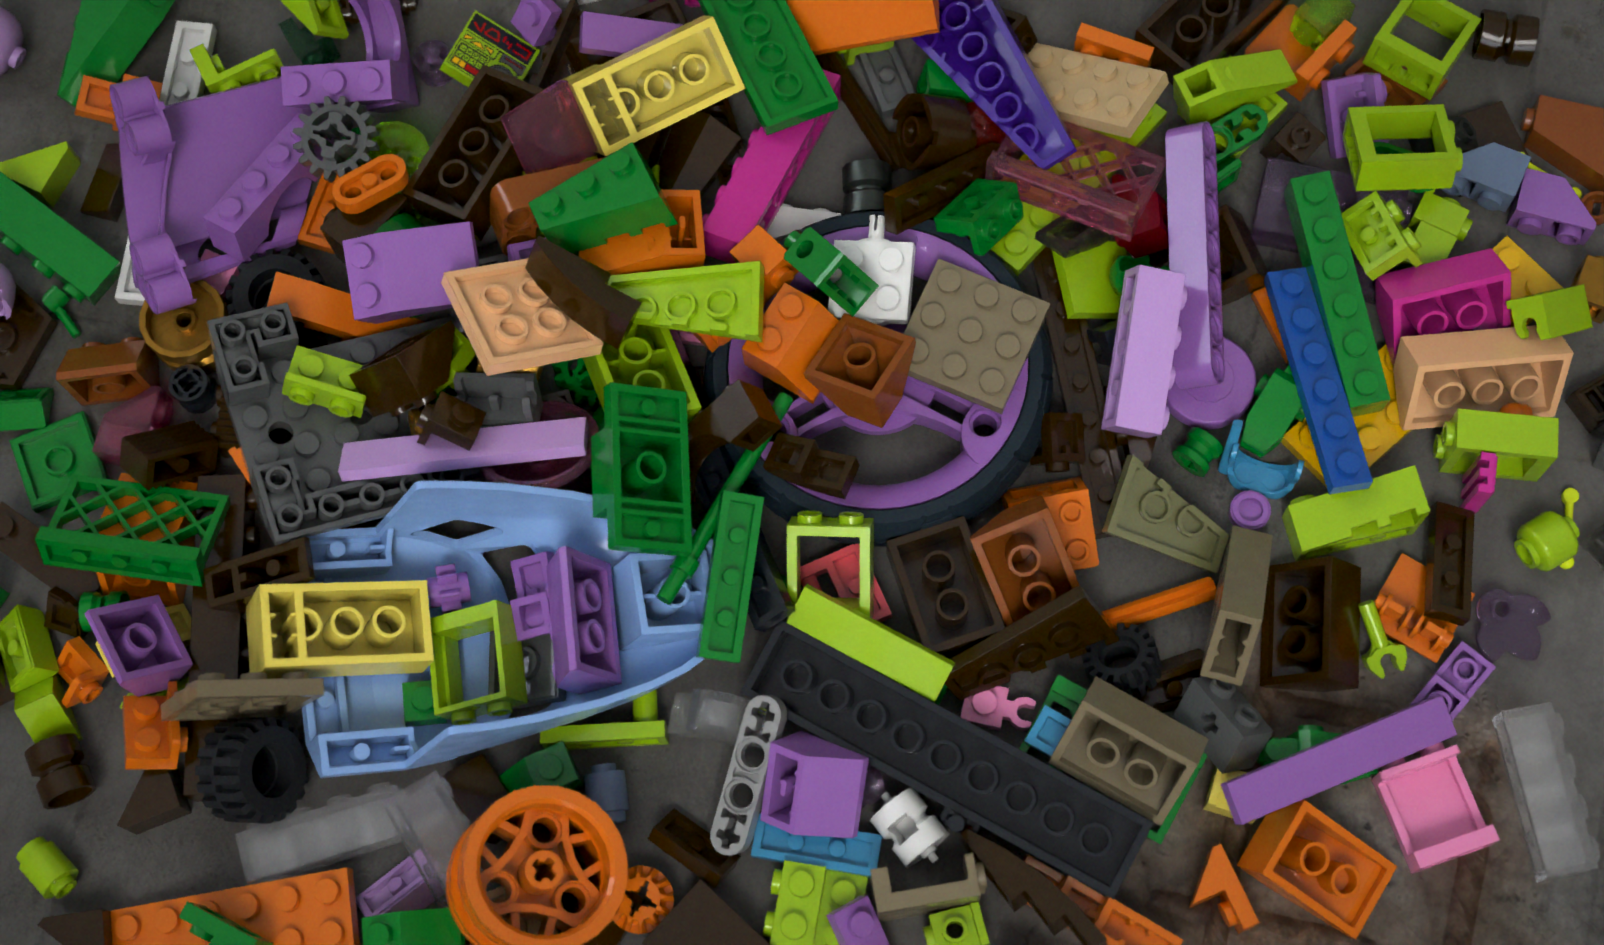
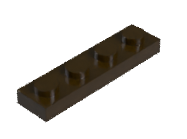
(934, 190)

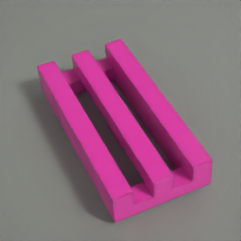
(1476, 489)

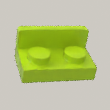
(1378, 236)
(324, 382)

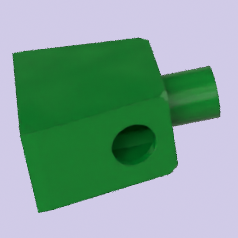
(819, 260)

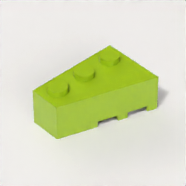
(1353, 519)

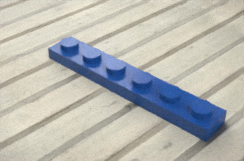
(1317, 381)

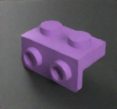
(1349, 91)

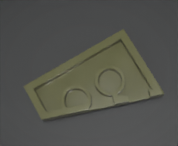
(1160, 520)

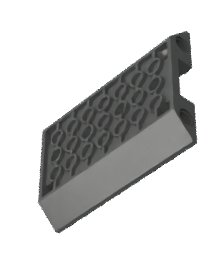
(300, 480)

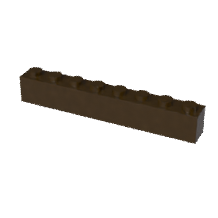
(218, 636)

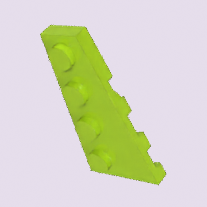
(702, 299)

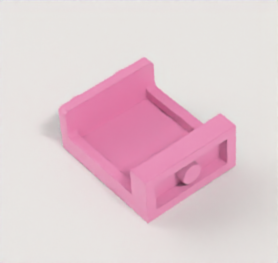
(1432, 808)

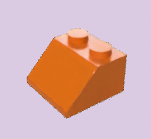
(792, 336)

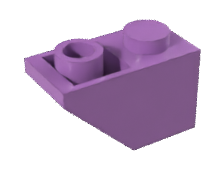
(1550, 208)

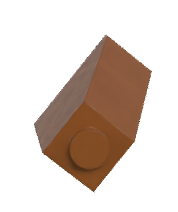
(1568, 138)

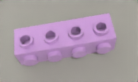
(1144, 352)

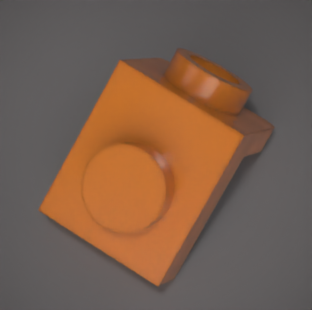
(82, 672)

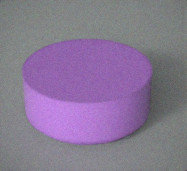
(1249, 510)

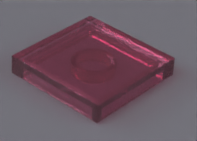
(549, 130)

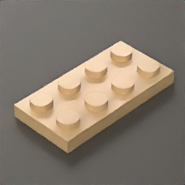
(1096, 89)

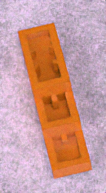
(325, 308)
(1111, 917)

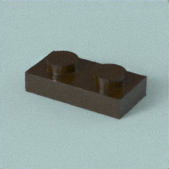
(692, 847)

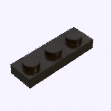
(1449, 563)

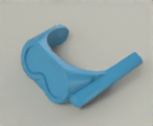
(1251, 474)

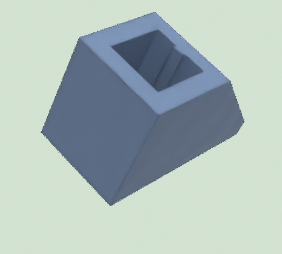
(1490, 176)

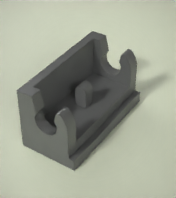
(504, 396)

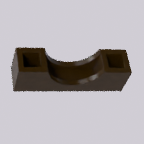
(736, 417)

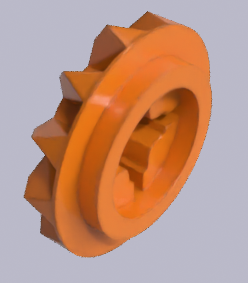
(660, 894)

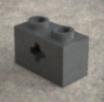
(1228, 721)

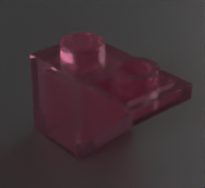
(140, 414)

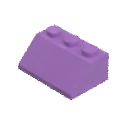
(582, 622)

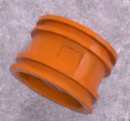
(571, 823)

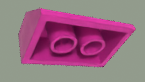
(1444, 297)

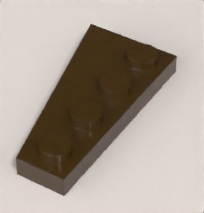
(1025, 645)

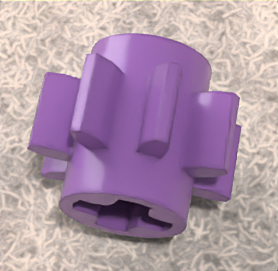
(448, 588)

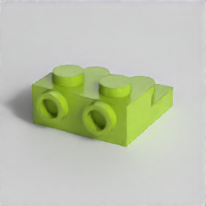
(803, 901)

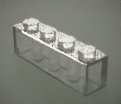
(1545, 792)
(318, 836)

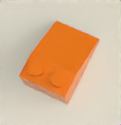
(1318, 866)

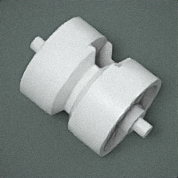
(909, 827)

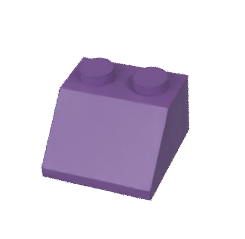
(140, 644)

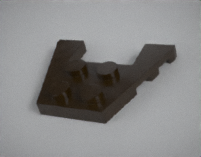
(22, 339)

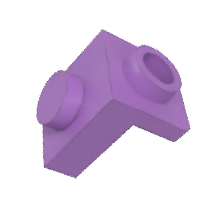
(536, 20)

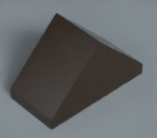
(155, 801)
(80, 928)

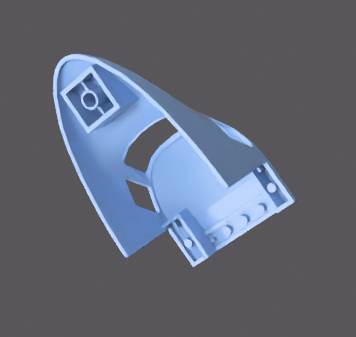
(361, 718)

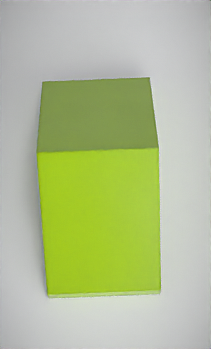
(44, 171)
(42, 711)

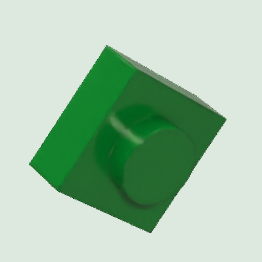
(419, 704)

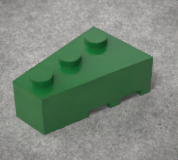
(603, 202)

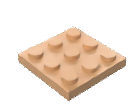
(513, 319)

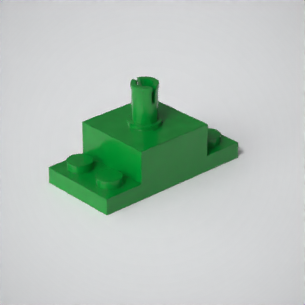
(643, 470)

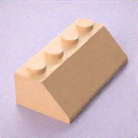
(1477, 373)

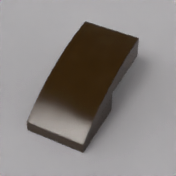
(806, 465)

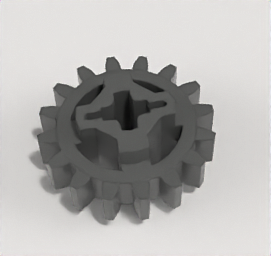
(337, 123)

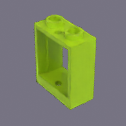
(1424, 71)
(1404, 170)
(1521, 442)
(846, 525)
(446, 668)

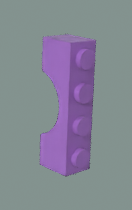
(386, 40)
(243, 213)

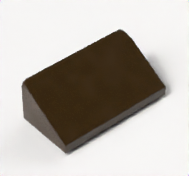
(106, 190)
(1174, 681)
(476, 789)

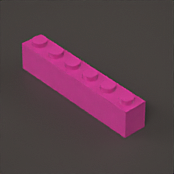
(761, 181)

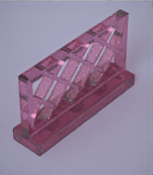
(1074, 200)

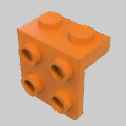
(1307, 65)

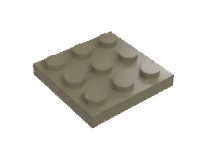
(973, 335)
(250, 696)

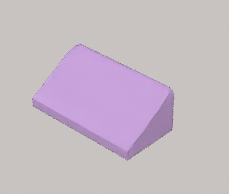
(396, 891)

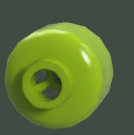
(1547, 541)

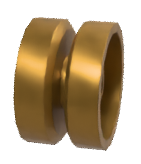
(182, 333)

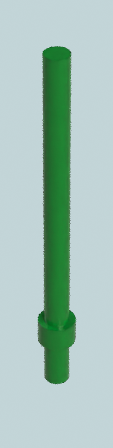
(685, 567)

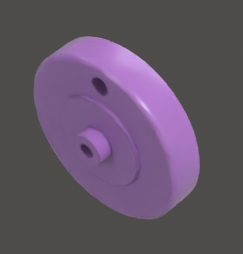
(1217, 404)

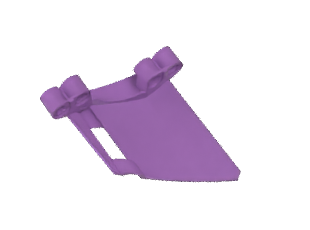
(178, 168)

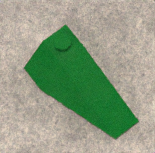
(108, 40)

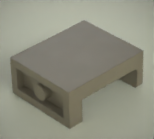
(927, 899)

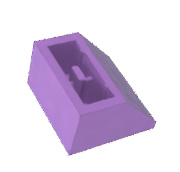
(813, 787)

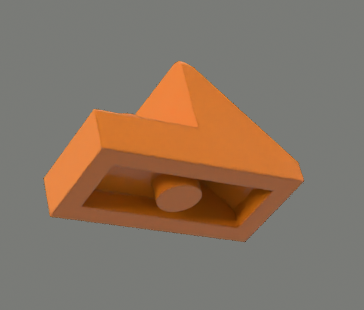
(1220, 879)

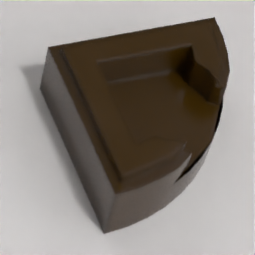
(63, 613)

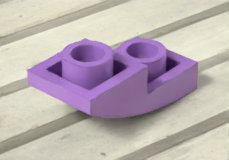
(1457, 678)

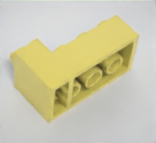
(655, 84)
(340, 628)

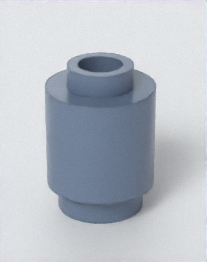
(608, 790)

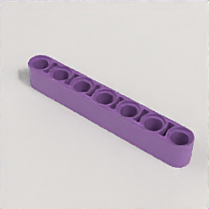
(1195, 252)

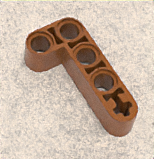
(509, 201)

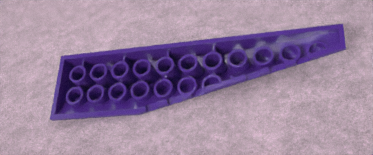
(993, 69)

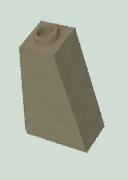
(1237, 605)

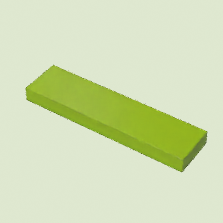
(870, 642)

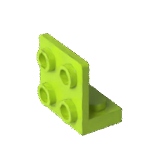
(218, 79)

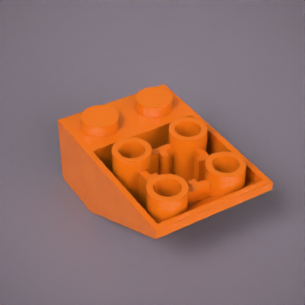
(659, 245)

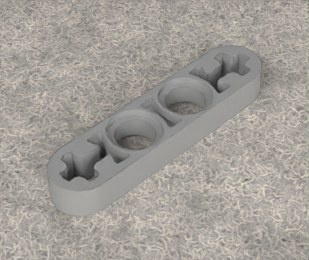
(742, 772)

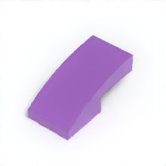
(532, 607)

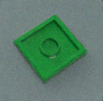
(53, 455)

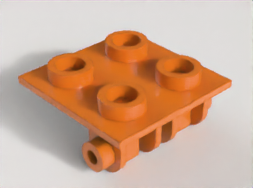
(1402, 611)

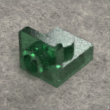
(305, 47)

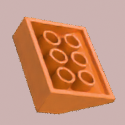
(859, 23)

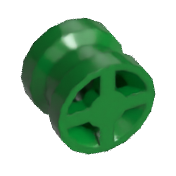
(1198, 451)

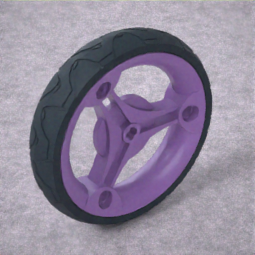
(963, 485)

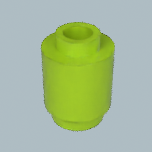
(47, 868)

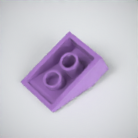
(403, 270)

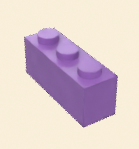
(358, 81)

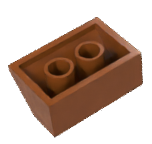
(1023, 559)

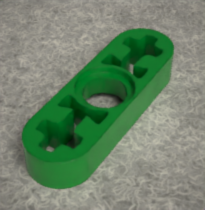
(1246, 136)

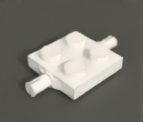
(886, 264)

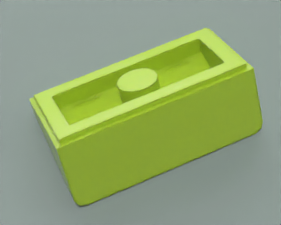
(26, 648)

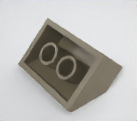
(1129, 751)

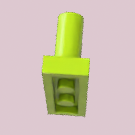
(643, 730)

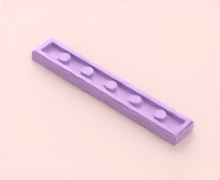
(491, 447)

